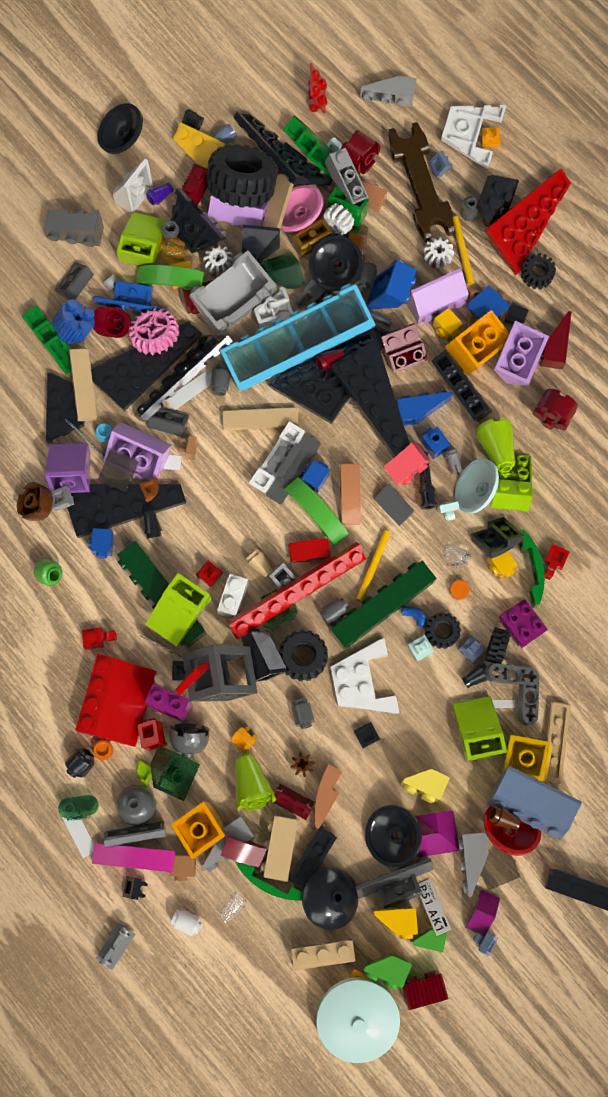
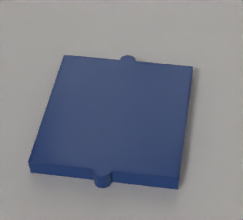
(487, 301)

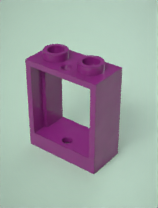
(170, 705)

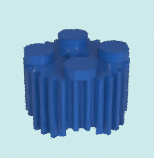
(73, 322)

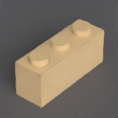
(279, 848)
(323, 954)

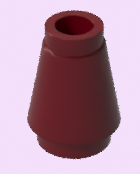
(326, 359)

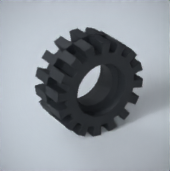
(536, 281)
(445, 619)
(497, 646)

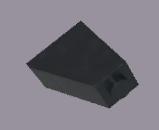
(265, 656)

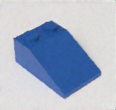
(392, 287)

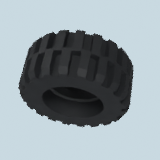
(241, 175)

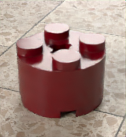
(362, 151)
(555, 410)

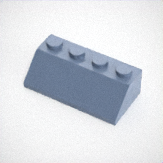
(534, 802)

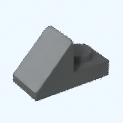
(281, 575)

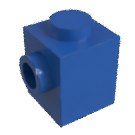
(435, 442)
(316, 475)
(101, 543)

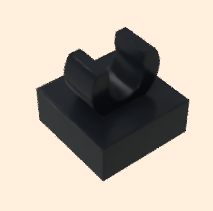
(192, 119)
(178, 671)
(132, 888)

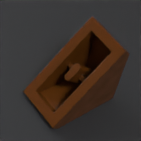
(359, 236)

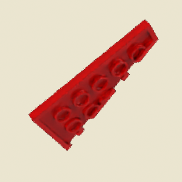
(524, 223)

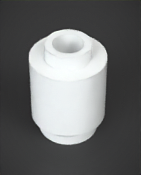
(186, 922)

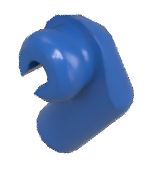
(417, 613)

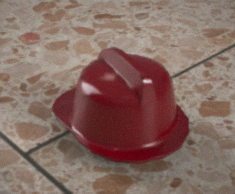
(111, 322)

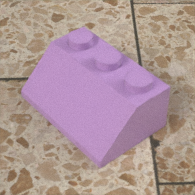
(236, 215)
(437, 296)
(142, 447)

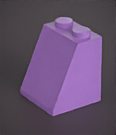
(68, 467)

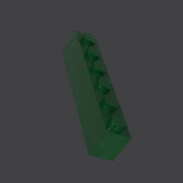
(153, 583)
(383, 605)

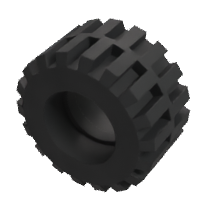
(308, 639)

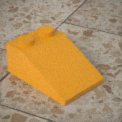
(478, 342)

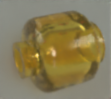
(174, 250)

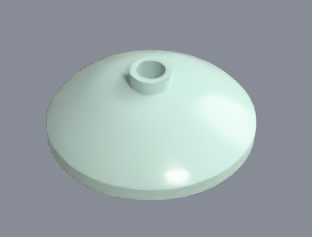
(477, 486)

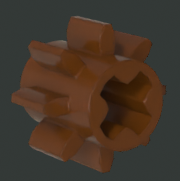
(307, 767)

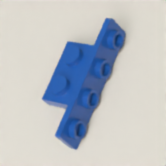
(130, 295)

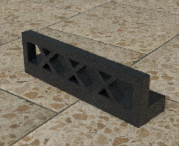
(577, 888)

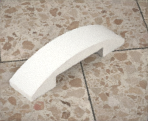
(265, 475)

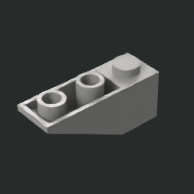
(394, 90)
(345, 176)
(236, 829)
(475, 853)

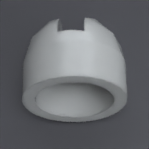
(110, 281)

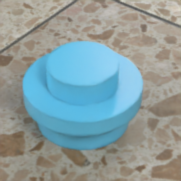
(103, 432)

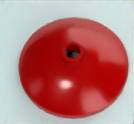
(518, 842)

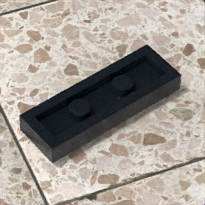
(313, 856)

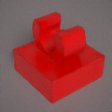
(209, 573)

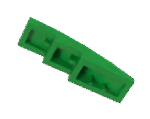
(308, 142)
(48, 337)

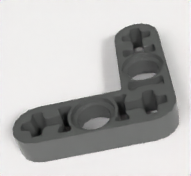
(525, 685)

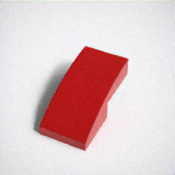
(309, 550)

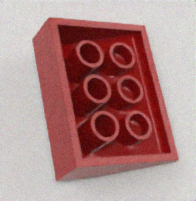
(115, 700)

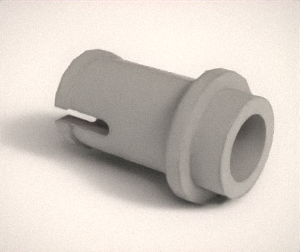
(453, 459)

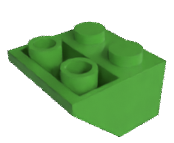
(388, 968)

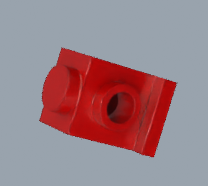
(146, 732)

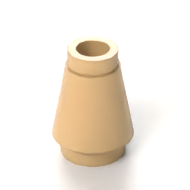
(259, 562)

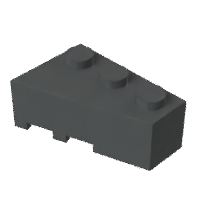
(74, 227)

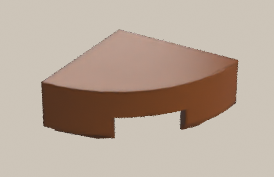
(150, 488)

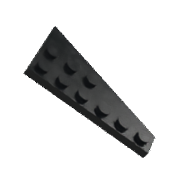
(286, 157)
(184, 371)
(134, 372)
(369, 387)
(111, 507)

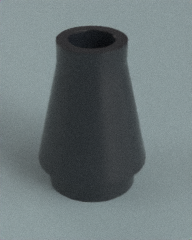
(151, 525)
(475, 676)

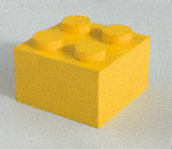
(529, 756)

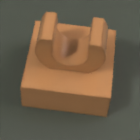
(190, 449)

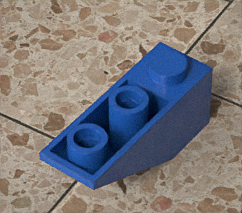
(418, 408)

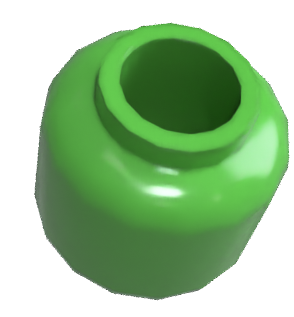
(47, 572)

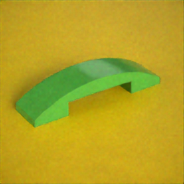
(169, 276)
(317, 510)

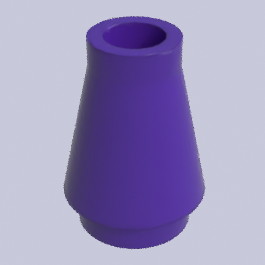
(159, 193)

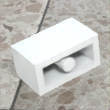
(233, 596)

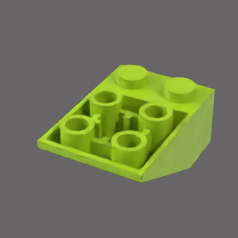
(141, 240)
(515, 486)
(178, 609)
(479, 729)

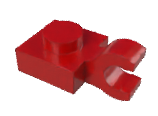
(555, 558)
(95, 638)

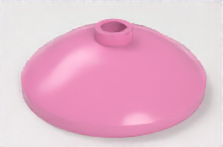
(302, 208)

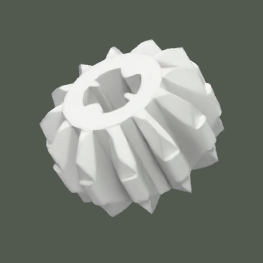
(339, 219)
(435, 246)
(218, 254)

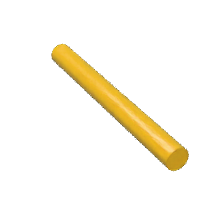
(463, 252)
(373, 565)

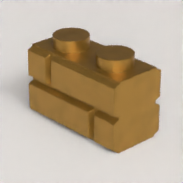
(309, 237)

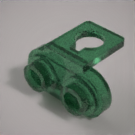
(286, 615)
(78, 807)

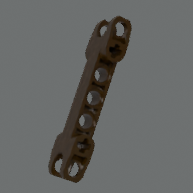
(429, 210)

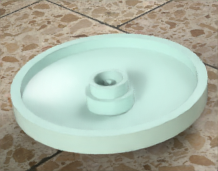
(358, 1020)

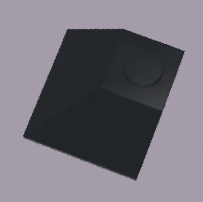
(260, 241)

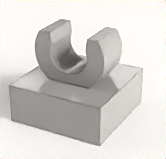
(62, 498)

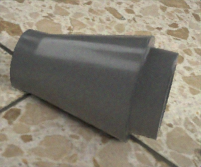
(170, 230)

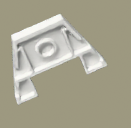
(464, 127)
(354, 681)

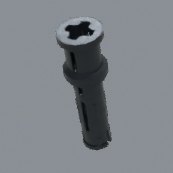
(427, 490)

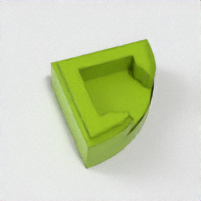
(144, 773)

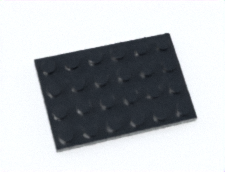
(318, 389)

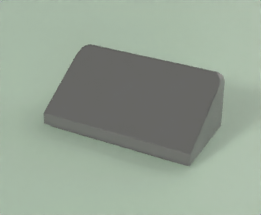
(74, 281)
(168, 422)
(394, 504)

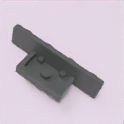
(292, 467)
(398, 885)

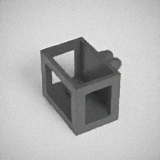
(215, 682)

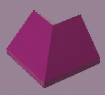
(438, 833)

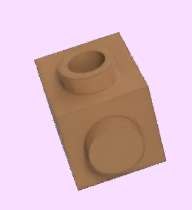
(183, 868)

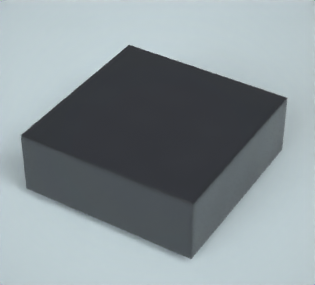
(516, 313)
(366, 735)

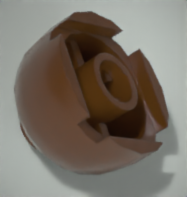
(35, 502)

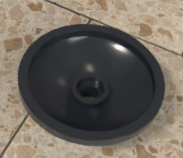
(120, 128)
(328, 254)
(383, 839)
(320, 901)

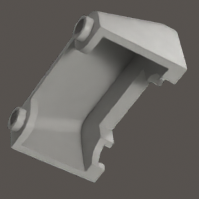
(233, 293)

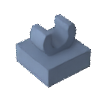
(440, 164)
(472, 649)
(486, 943)

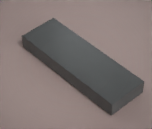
(134, 834)

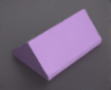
(520, 354)

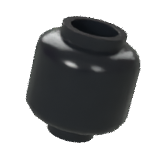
(79, 763)

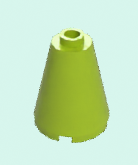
(498, 442)
(251, 784)

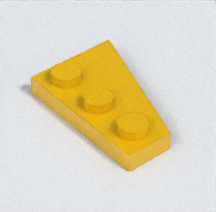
(196, 144)

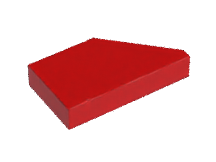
(192, 678)

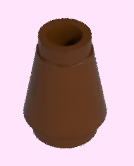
(501, 817)

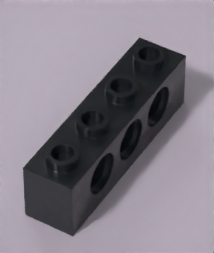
(461, 386)

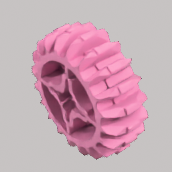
(154, 331)

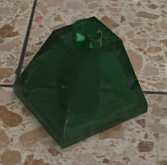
(284, 270)
(172, 772)

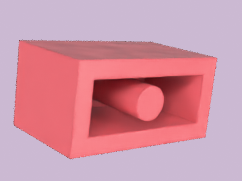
(407, 464)

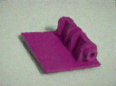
(523, 623)

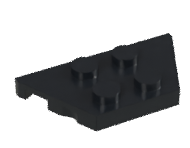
(496, 198)
(193, 224)
(60, 407)

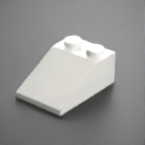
(134, 187)

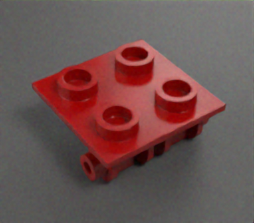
(317, 88)

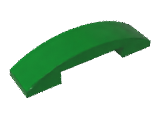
(537, 590)
(248, 870)

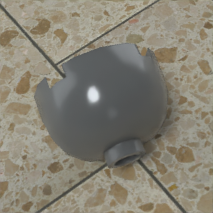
(189, 739)
(136, 805)

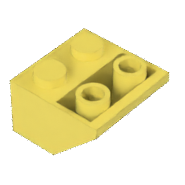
(427, 783)

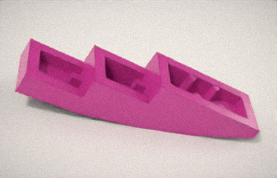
(133, 857)

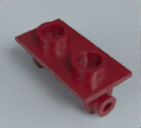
(293, 801)

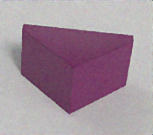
(483, 913)

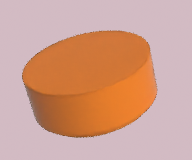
(459, 590)
(103, 750)

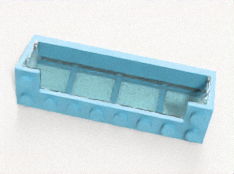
(297, 337)

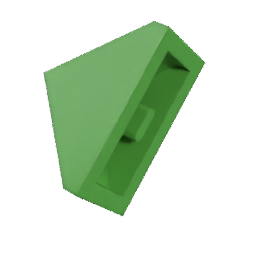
(430, 940)

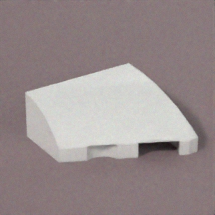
(273, 309)

